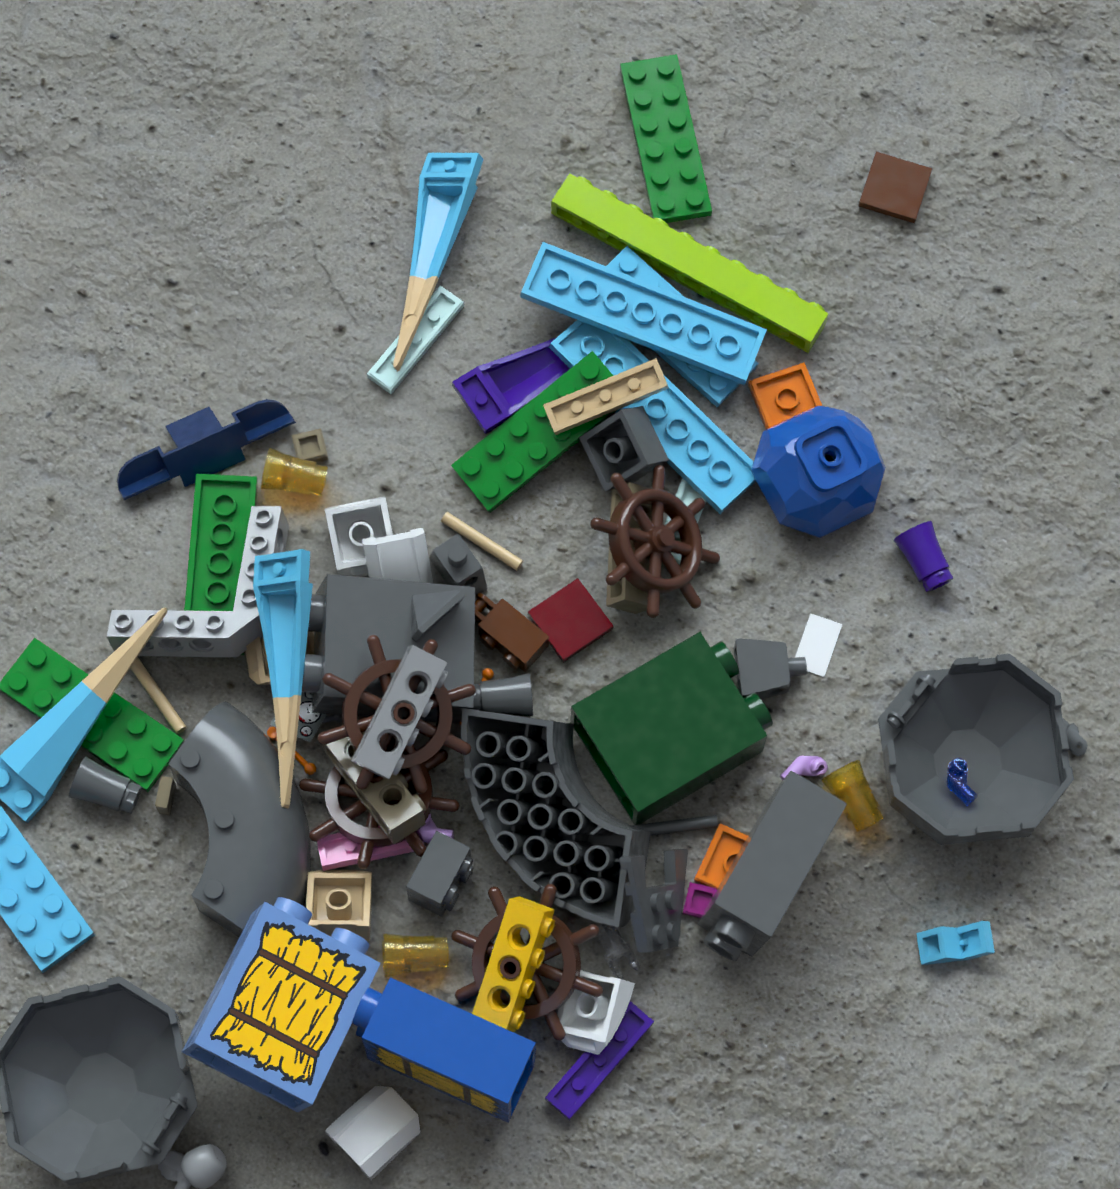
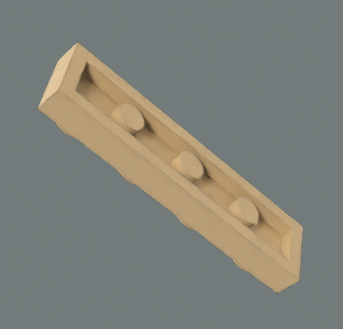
(606, 396)

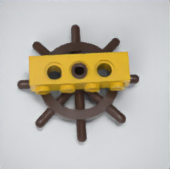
(517, 965)

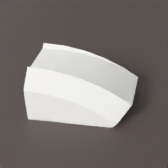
(350, 525)
(399, 557)
(594, 1020)
(375, 1129)

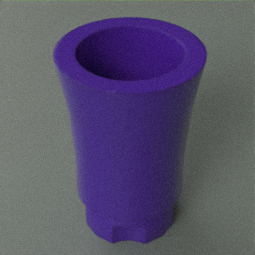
(925, 556)

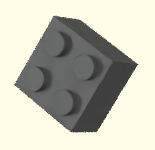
(624, 446)
(439, 874)

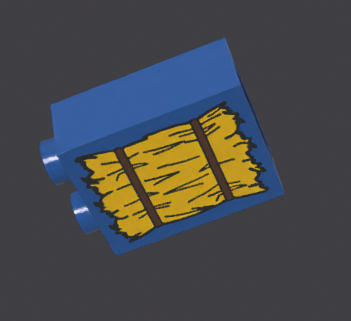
(445, 1047)

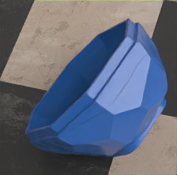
(807, 488)

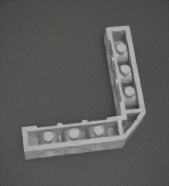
(211, 631)

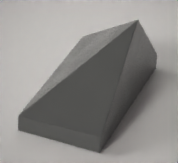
(431, 608)

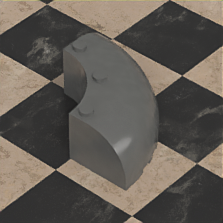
(544, 815)
(253, 841)

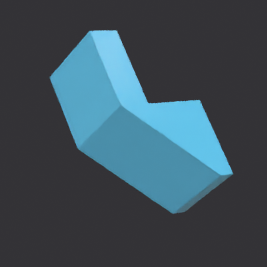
(955, 944)

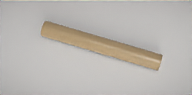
(482, 541)
(158, 696)

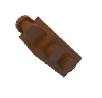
(509, 633)

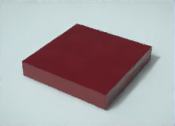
(570, 620)

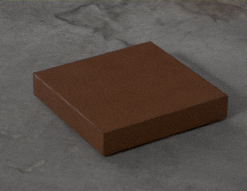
(895, 187)

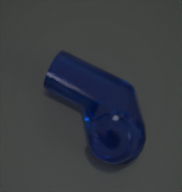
(957, 781)

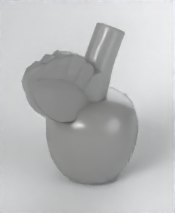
(198, 1167)

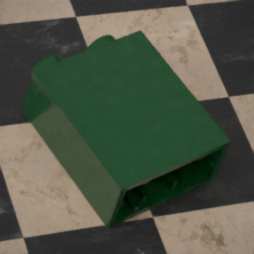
(671, 726)

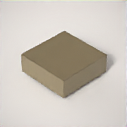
(310, 446)
(165, 795)

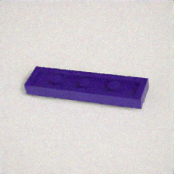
(593, 1069)

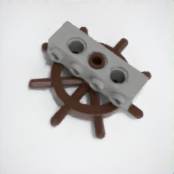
(397, 713)

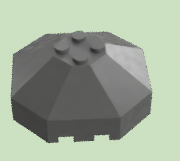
(1003, 727)
(95, 1081)

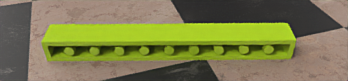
(689, 262)

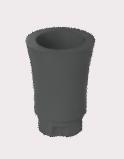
(505, 696)
(104, 787)

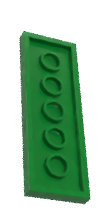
(665, 139)
(526, 440)
(218, 540)
(122, 733)

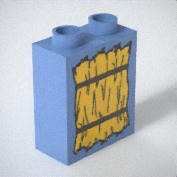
(283, 1004)

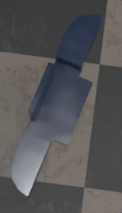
(202, 446)

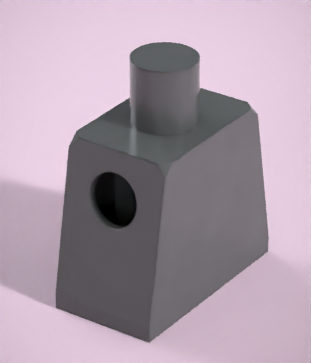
(458, 564)
(765, 667)

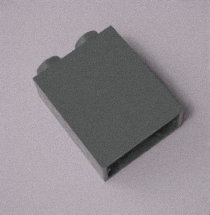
(353, 609)
(770, 867)

